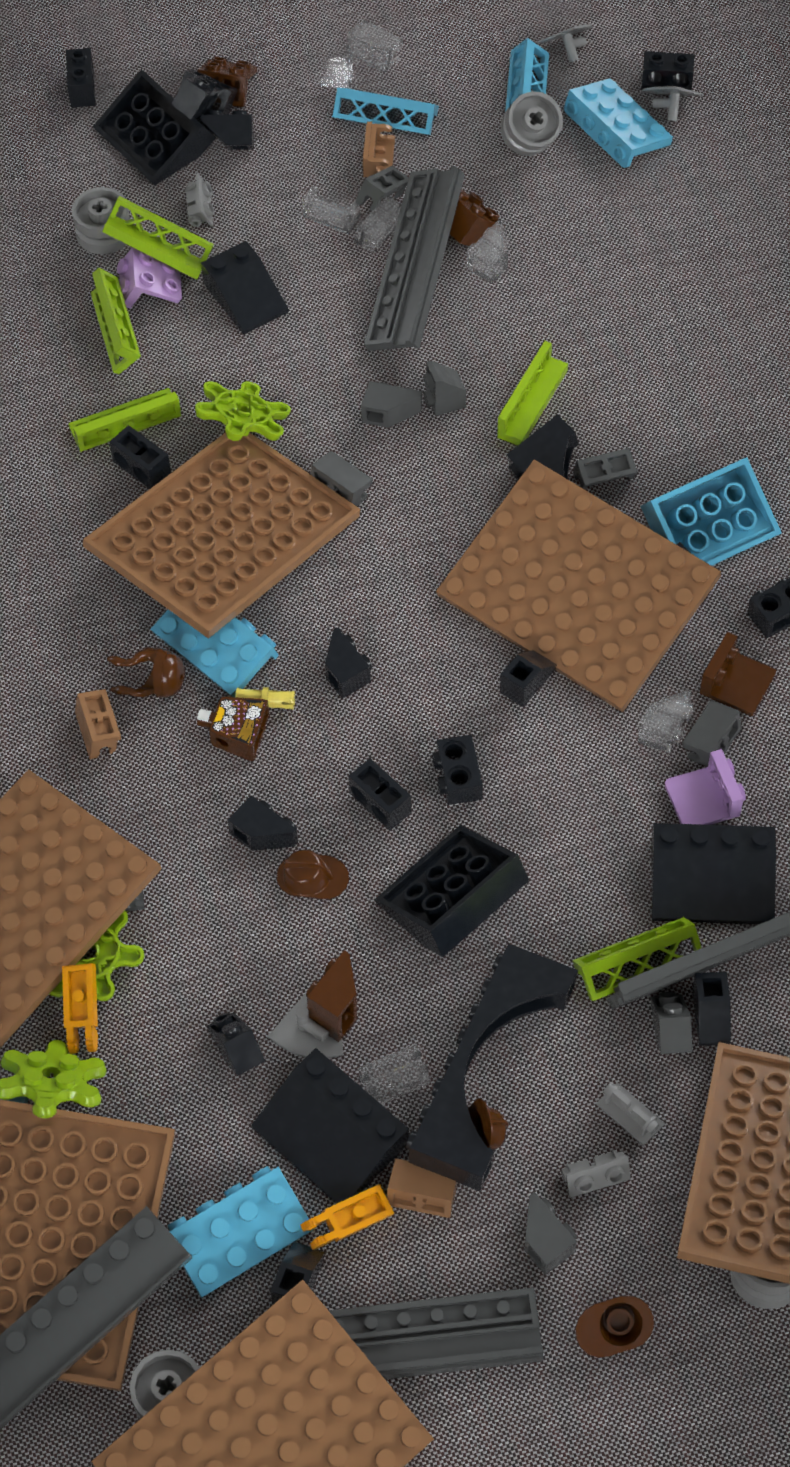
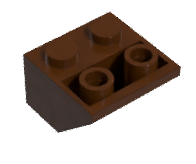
(471, 219)
(333, 998)

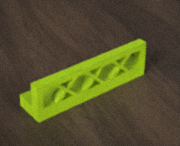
(151, 244)
(114, 321)
(531, 396)
(138, 414)
(630, 950)

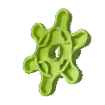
(242, 411)
(109, 956)
(46, 1093)

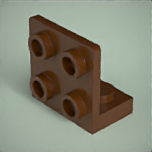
(232, 74)
(736, 678)

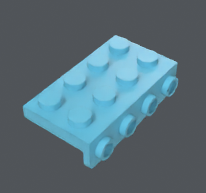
(615, 121)
(227, 657)
(240, 1229)

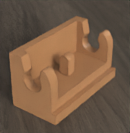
(377, 149)
(97, 722)
(420, 1190)

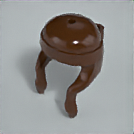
(164, 678)

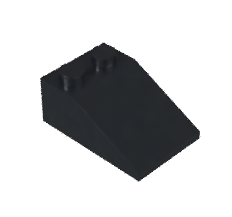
(243, 287)

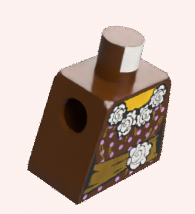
(236, 725)

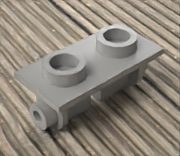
(199, 201)
(629, 1113)
(608, 1170)

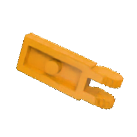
(80, 1005)
(350, 1216)

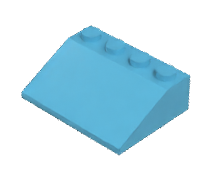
(715, 514)

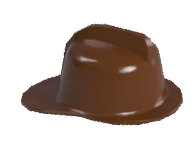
(312, 875)
(488, 1123)
(614, 1326)

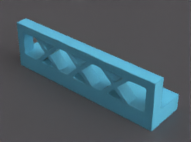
(520, 70)
(386, 101)

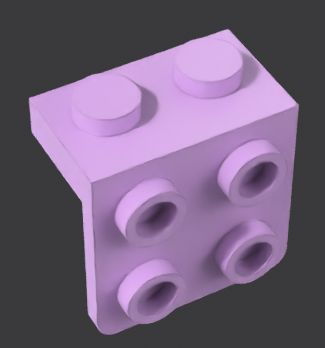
(147, 275)
(707, 793)

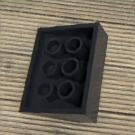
(152, 131)
(713, 873)
(453, 889)
(330, 1128)

